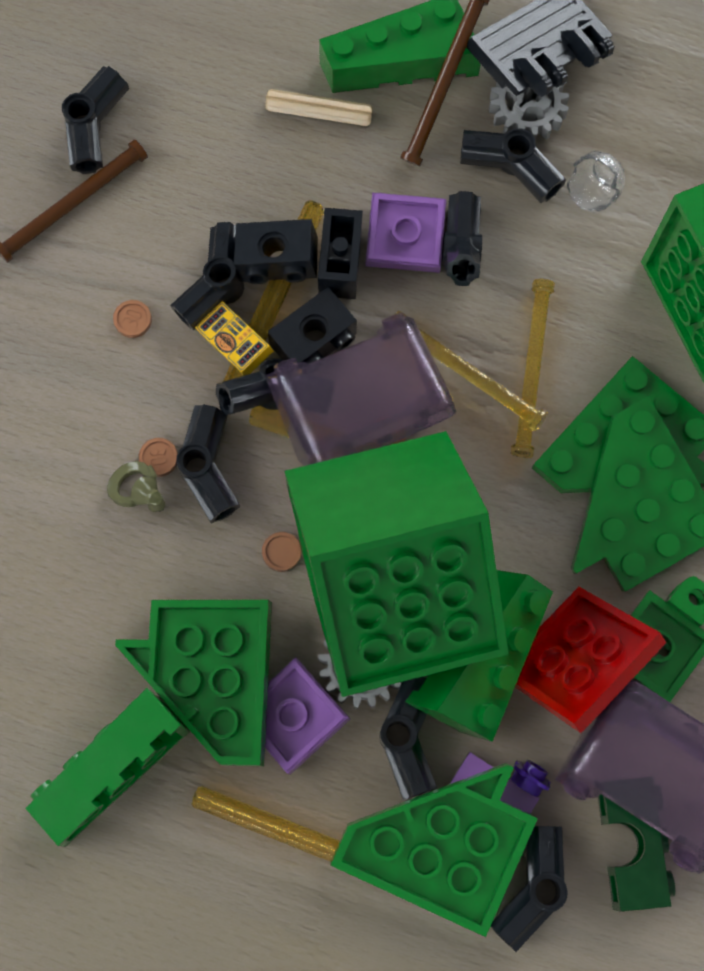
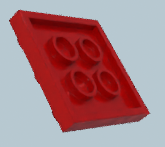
(585, 658)

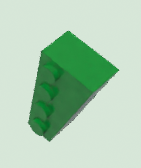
(395, 48)
(477, 694)
(106, 768)

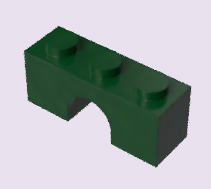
(644, 879)

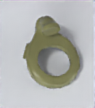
(143, 491)

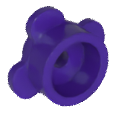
(530, 777)

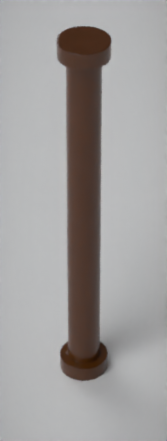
(443, 82)
(71, 200)

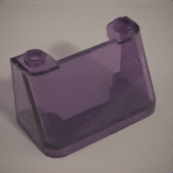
(361, 394)
(648, 763)

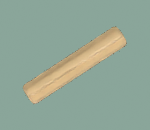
(319, 107)

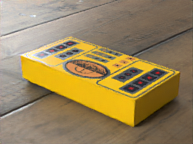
(234, 339)

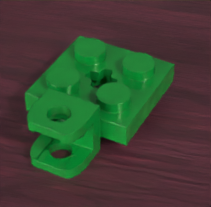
(680, 626)

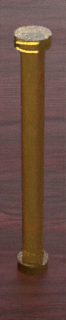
(542, 290)
(484, 382)

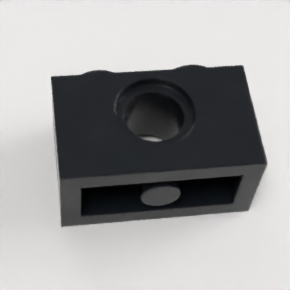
(259, 240)
(340, 252)
(320, 313)

